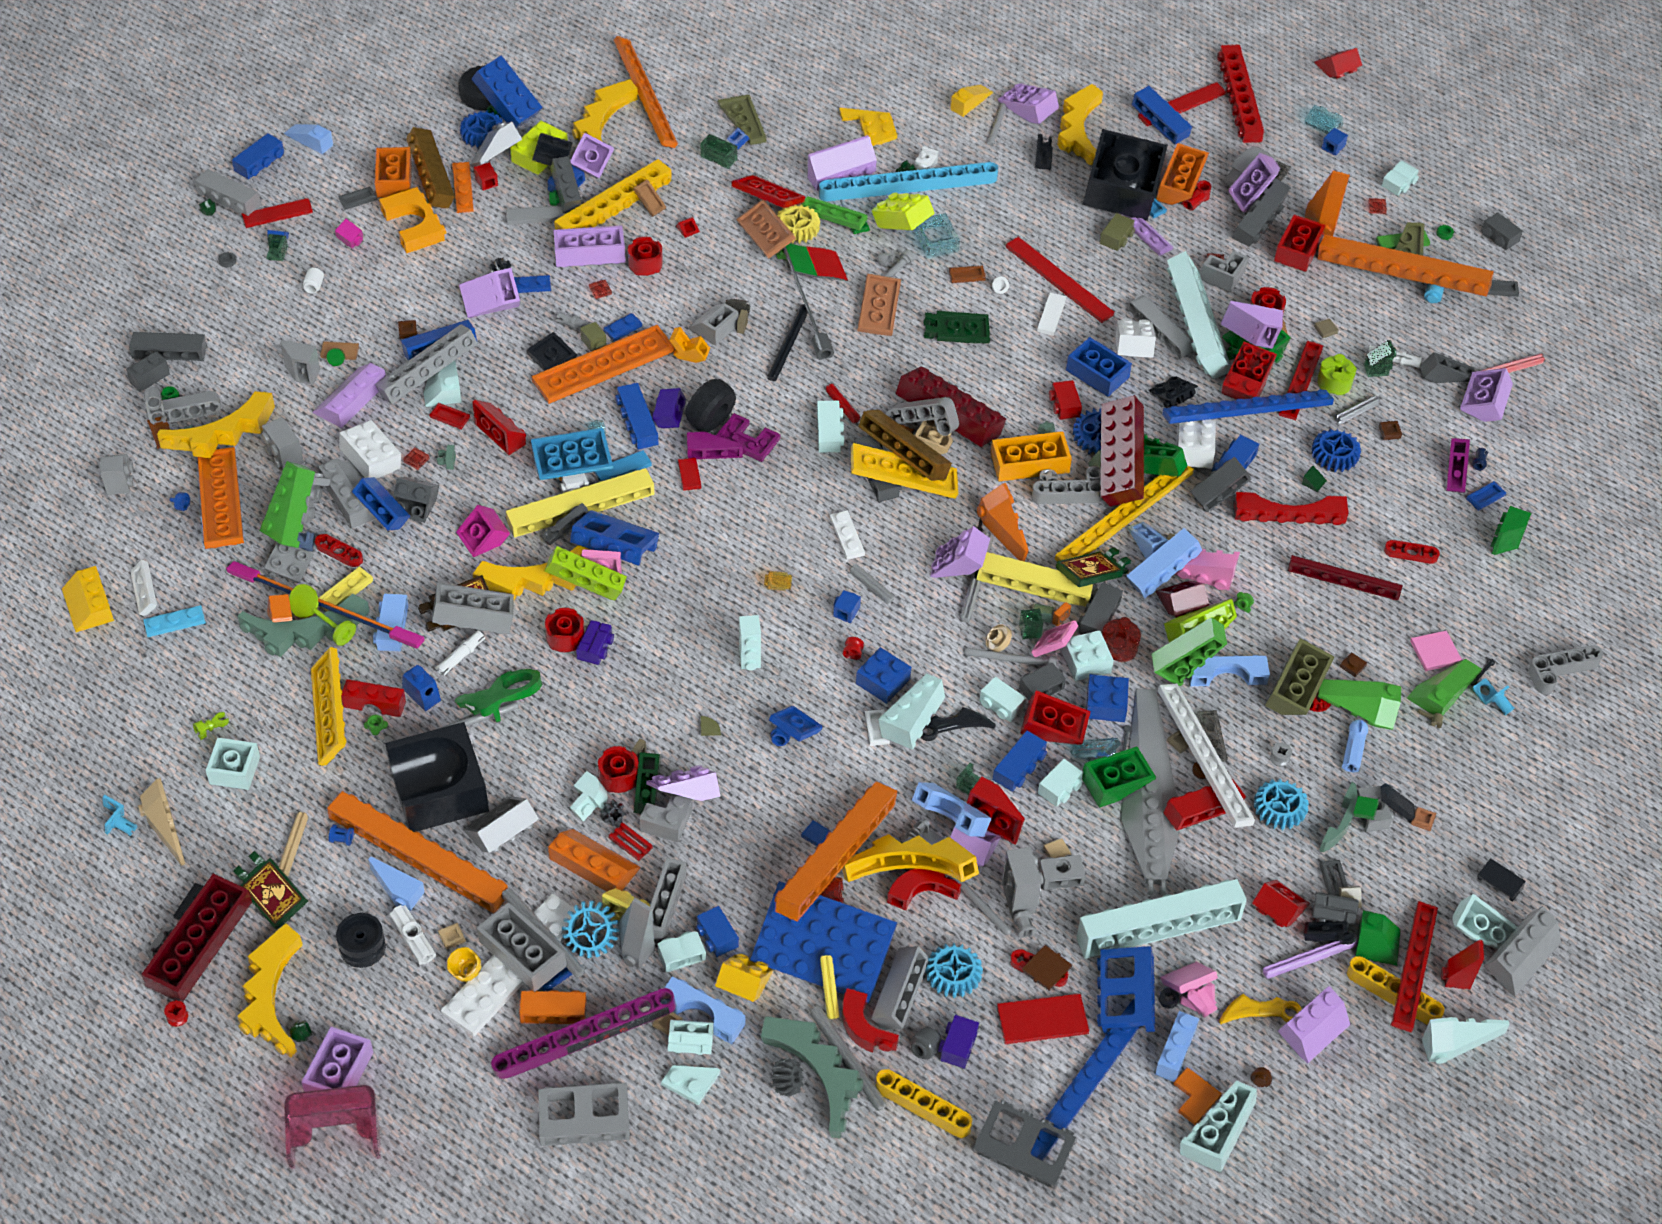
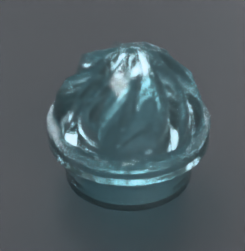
(596, 425)

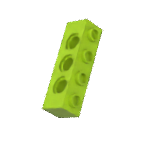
(585, 573)

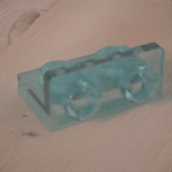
(1323, 120)

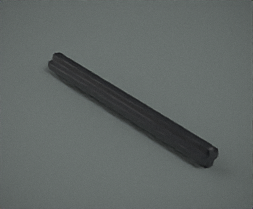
(787, 343)

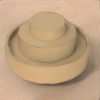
(998, 638)

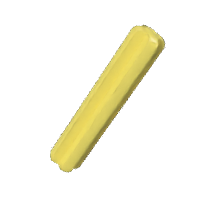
(829, 987)

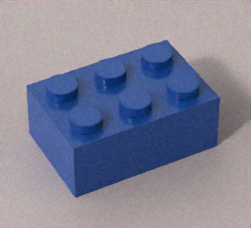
(1098, 366)

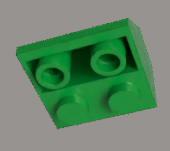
(1511, 531)

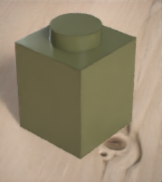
(593, 336)

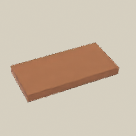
(766, 229)
(879, 305)

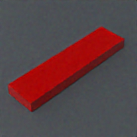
(278, 213)

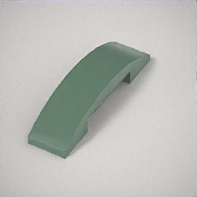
(1334, 835)

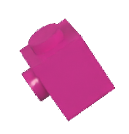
(349, 234)

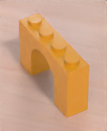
(414, 203)

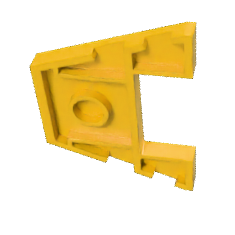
(875, 124)

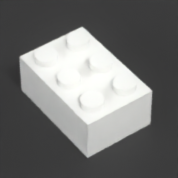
(1135, 338)
(1198, 442)
(369, 450)

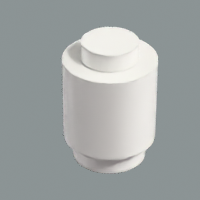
(313, 280)

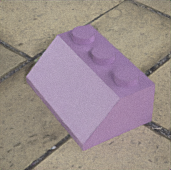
(1254, 181)
(1487, 394)
(1316, 1024)

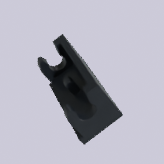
(1044, 153)
(1502, 879)

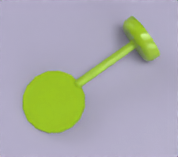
(305, 603)

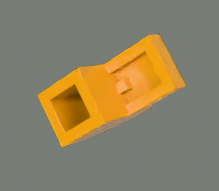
(688, 349)

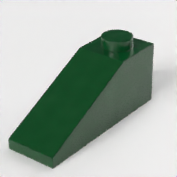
(648, 766)

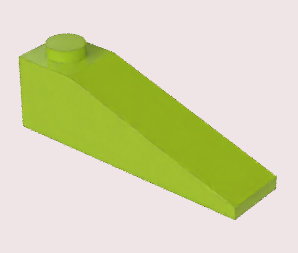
(1222, 612)

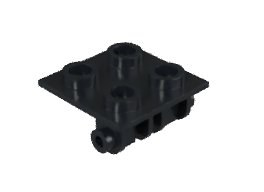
(1174, 391)

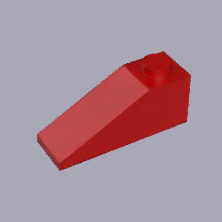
(1463, 967)

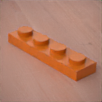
(463, 187)

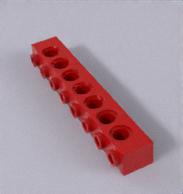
(1240, 93)

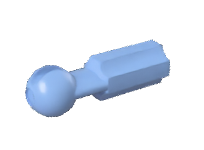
(1355, 745)

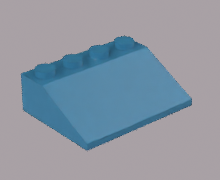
(571, 454)

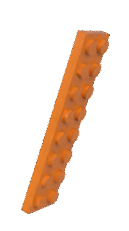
(602, 364)
(220, 499)

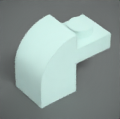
(591, 796)

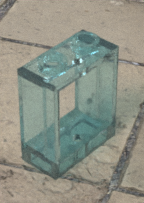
(933, 248)

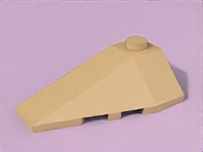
(928, 434)
(159, 817)

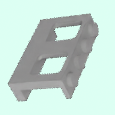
(584, 1125)

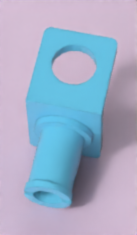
(1494, 696)
(117, 819)

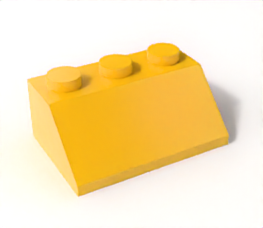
(87, 600)

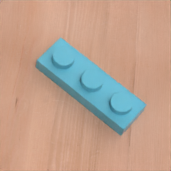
(174, 621)

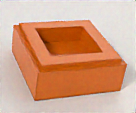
(1061, 614)

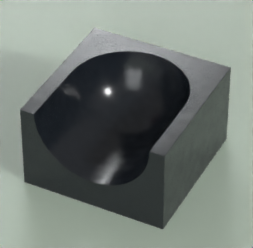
(1125, 174)
(437, 777)

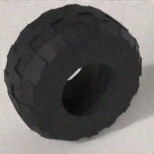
(470, 93)
(710, 405)

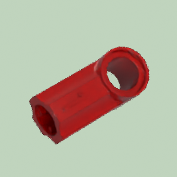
(1200, 194)

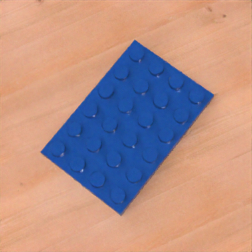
(828, 927)

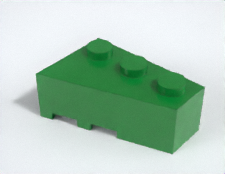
(1163, 458)

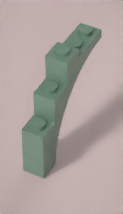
(305, 632)
(803, 1041)

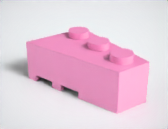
(1211, 569)

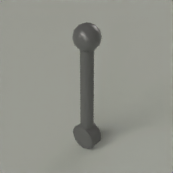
(1127, 729)

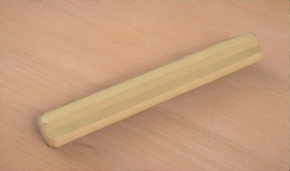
(293, 842)

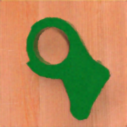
(489, 700)

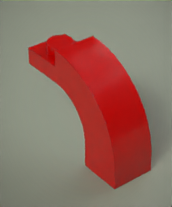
(918, 881)
(859, 1029)

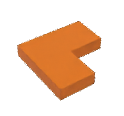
(1201, 1095)

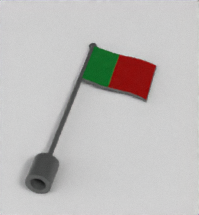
(820, 264)

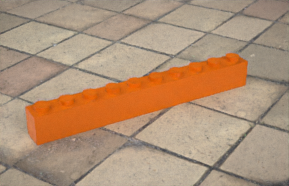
(1405, 265)
(417, 851)
(835, 851)

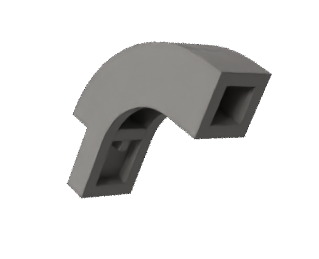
(1242, 163)

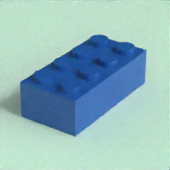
(506, 92)

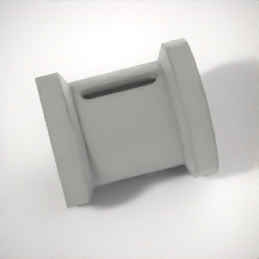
(1024, 924)

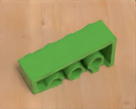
(288, 505)

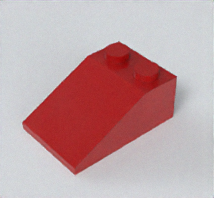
(1055, 719)
(993, 802)

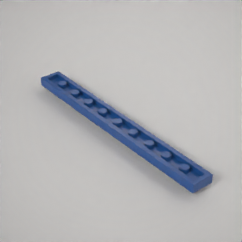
(1247, 406)
(1085, 1083)

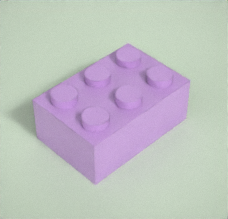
(338, 1061)

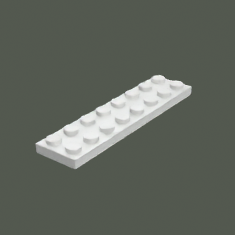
(496, 982)

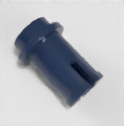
(1480, 462)

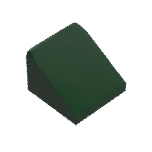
(1313, 479)

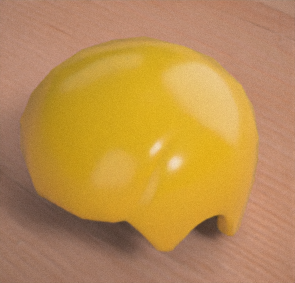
(462, 959)

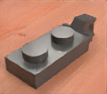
(564, 525)

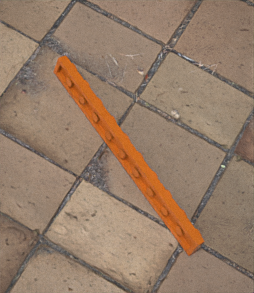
(645, 92)

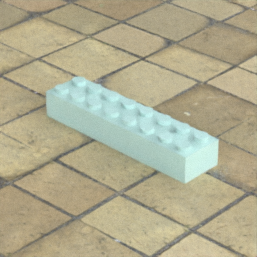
(1198, 316)
(1161, 918)

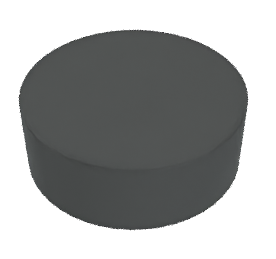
(227, 259)

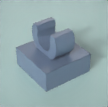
(306, 541)

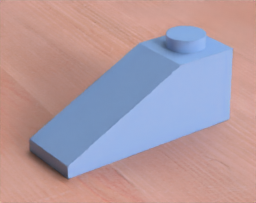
(312, 136)
(1146, 538)
(398, 885)

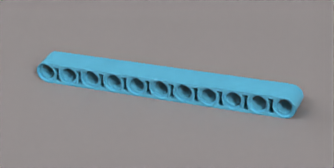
(908, 181)

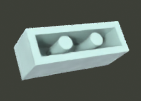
(830, 426)
(750, 642)

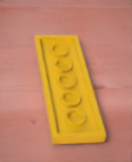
(892, 469)
(328, 706)

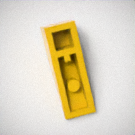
(968, 98)

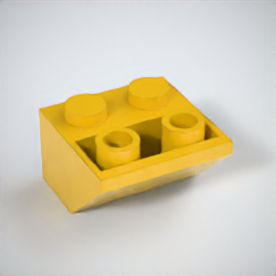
(743, 977)

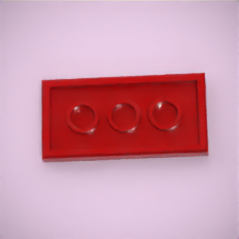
(768, 191)
(1042, 1018)

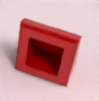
(688, 227)

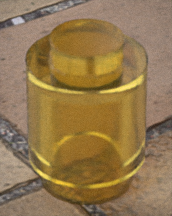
(778, 580)

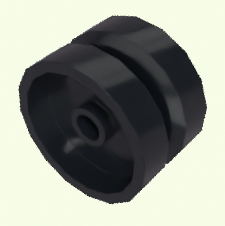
(361, 940)

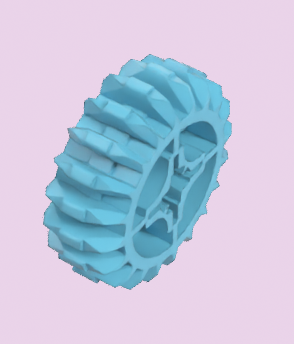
(1278, 809)
(593, 938)
(969, 967)

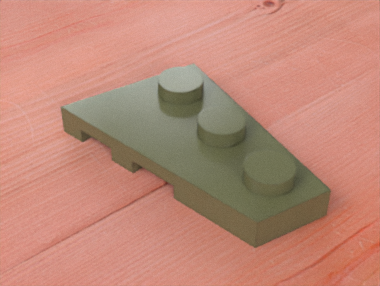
(1412, 238)

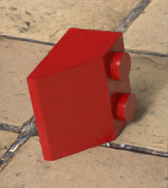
(1340, 63)
(1280, 903)

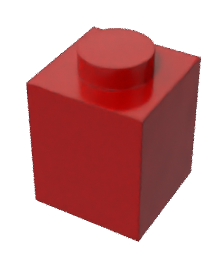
(486, 176)

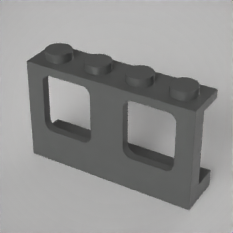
(1019, 1156)

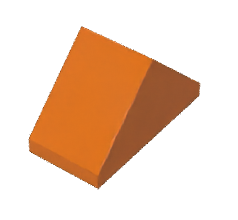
(279, 608)

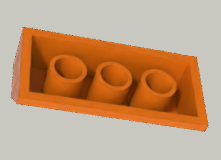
(1181, 174)
(591, 860)

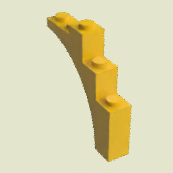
(605, 104)
(1073, 133)
(226, 431)
(515, 579)
(916, 853)
(267, 966)

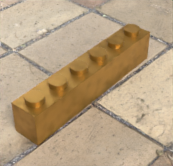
(430, 168)
(905, 445)

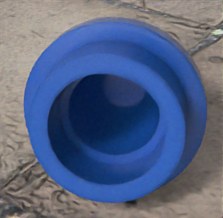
(779, 737)

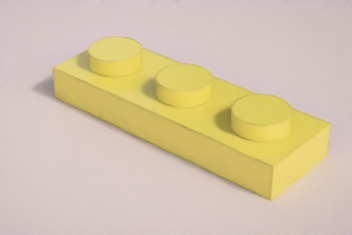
(350, 584)

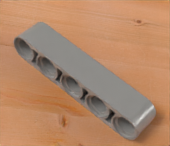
(1164, 328)

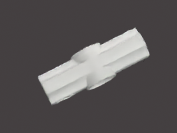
(407, 925)

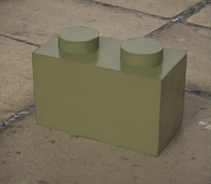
(1117, 232)

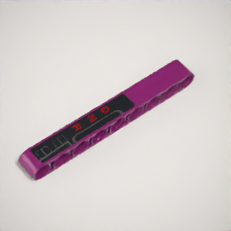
(578, 1042)

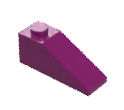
(709, 446)
(1458, 465)

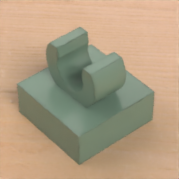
(448, 457)

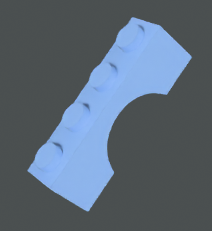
(1250, 668)
(966, 817)
(727, 1021)

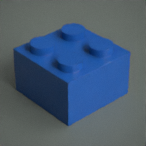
(883, 675)
(1107, 698)

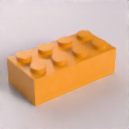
(1030, 455)

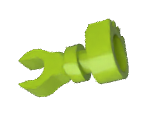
(210, 725)

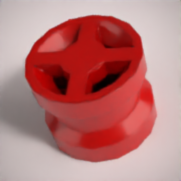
(853, 648)
(180, 1016)

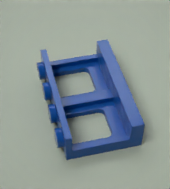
(613, 535)
(1140, 985)

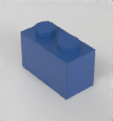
(717, 932)

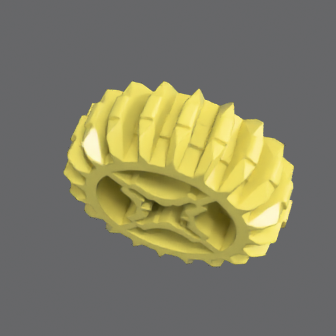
(801, 222)

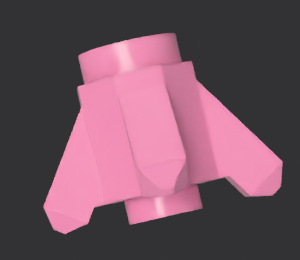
(1201, 999)

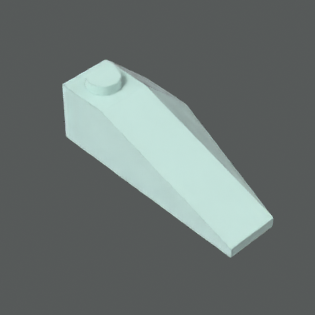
(443, 387)
(1482, 922)
(1449, 1037)

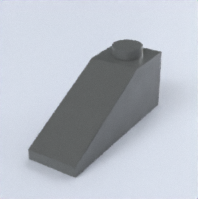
(1445, 370)

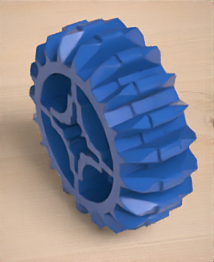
(477, 126)
(1336, 450)

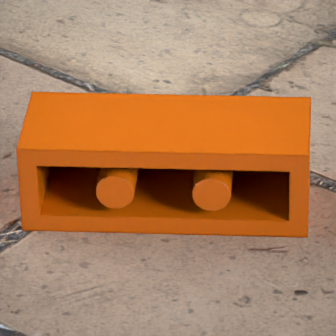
(552, 1007)

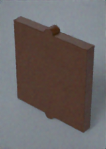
(1047, 967)

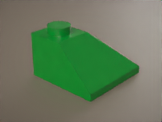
(1378, 938)

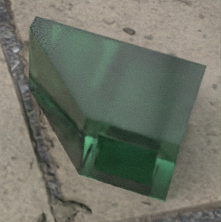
(1380, 360)

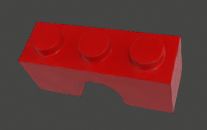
(388, 699)

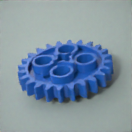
(1088, 431)

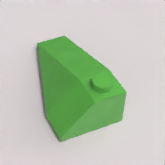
(1443, 689)
(1368, 699)

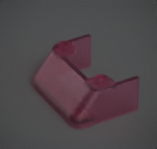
(330, 1108)

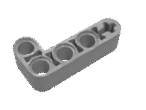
(205, 404)
(920, 413)
(1070, 490)
(1548, 666)

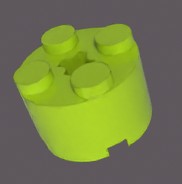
(1336, 374)

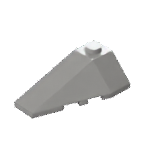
(636, 934)

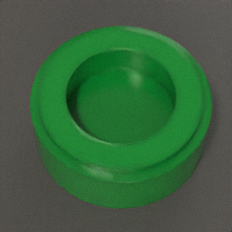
(1445, 232)
(335, 357)

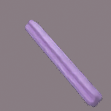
(1306, 958)

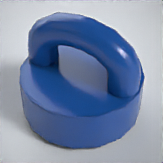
(181, 501)

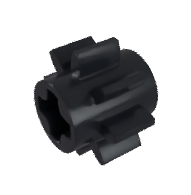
(500, 264)
(616, 816)

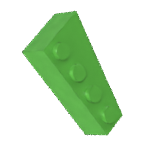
(1189, 651)

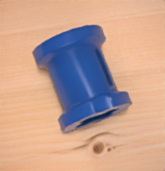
(341, 835)

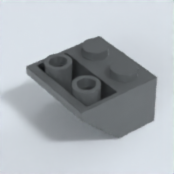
(416, 497)

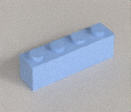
(1164, 563)

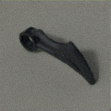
(963, 719)

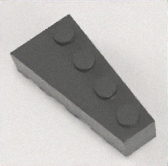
(1262, 213)

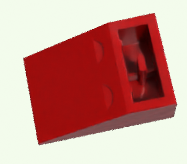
(1248, 372)

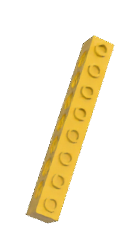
(615, 198)

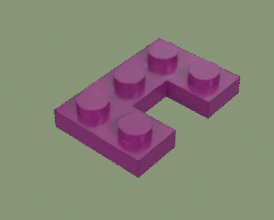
(754, 448)

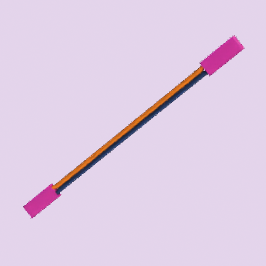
(396, 633)

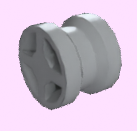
(1048, 475)
(1277, 754)

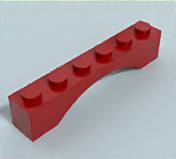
(1254, 507)

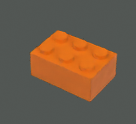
(392, 170)

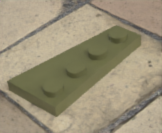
(744, 116)

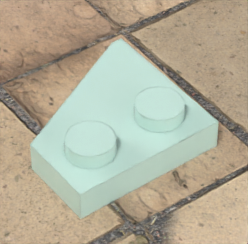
(690, 1081)

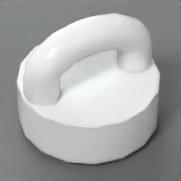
(1000, 285)

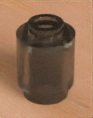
(739, 304)

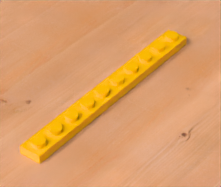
(1122, 516)

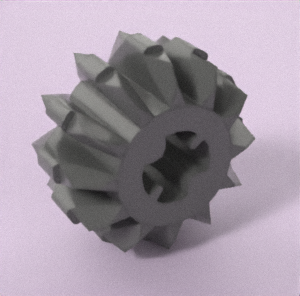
(787, 1077)

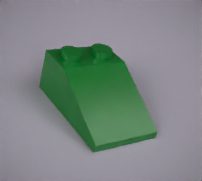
(1116, 776)

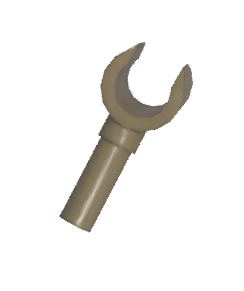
(1436, 718)

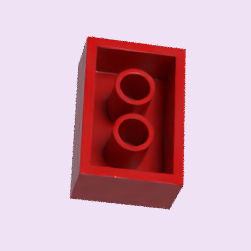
(1299, 243)

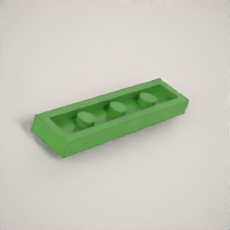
(836, 213)

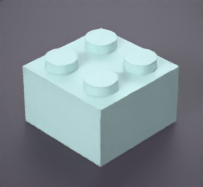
(1088, 655)
(233, 763)

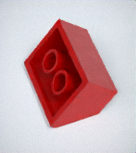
(498, 427)

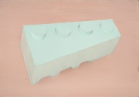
(911, 713)
(1218, 1132)

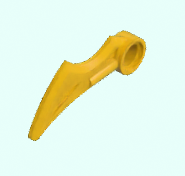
(1246, 1007)

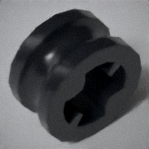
(1168, 992)

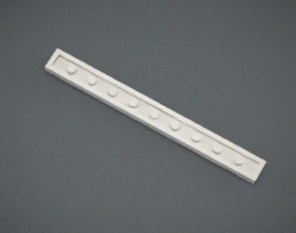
(1206, 756)

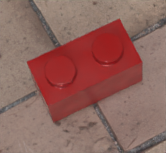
(1066, 400)

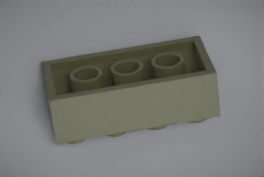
(1300, 679)

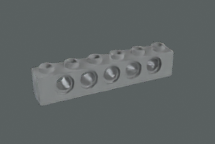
(426, 364)

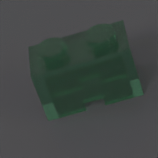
(719, 151)

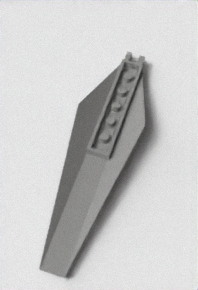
(1142, 811)

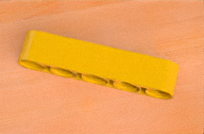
(1386, 984)
(929, 1112)

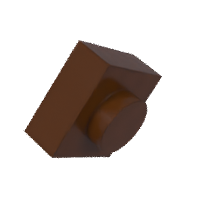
(407, 329)
(1390, 430)
(1353, 664)

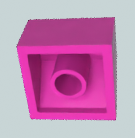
(482, 531)

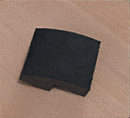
(550, 148)

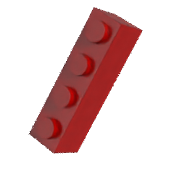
(1195, 807)

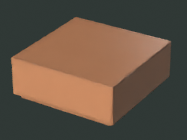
(1423, 818)

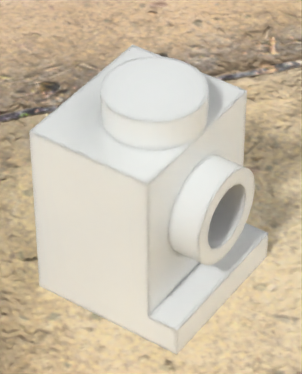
(927, 159)
(573, 482)

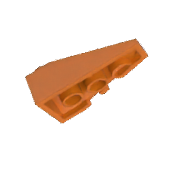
(1328, 201)
(1000, 519)

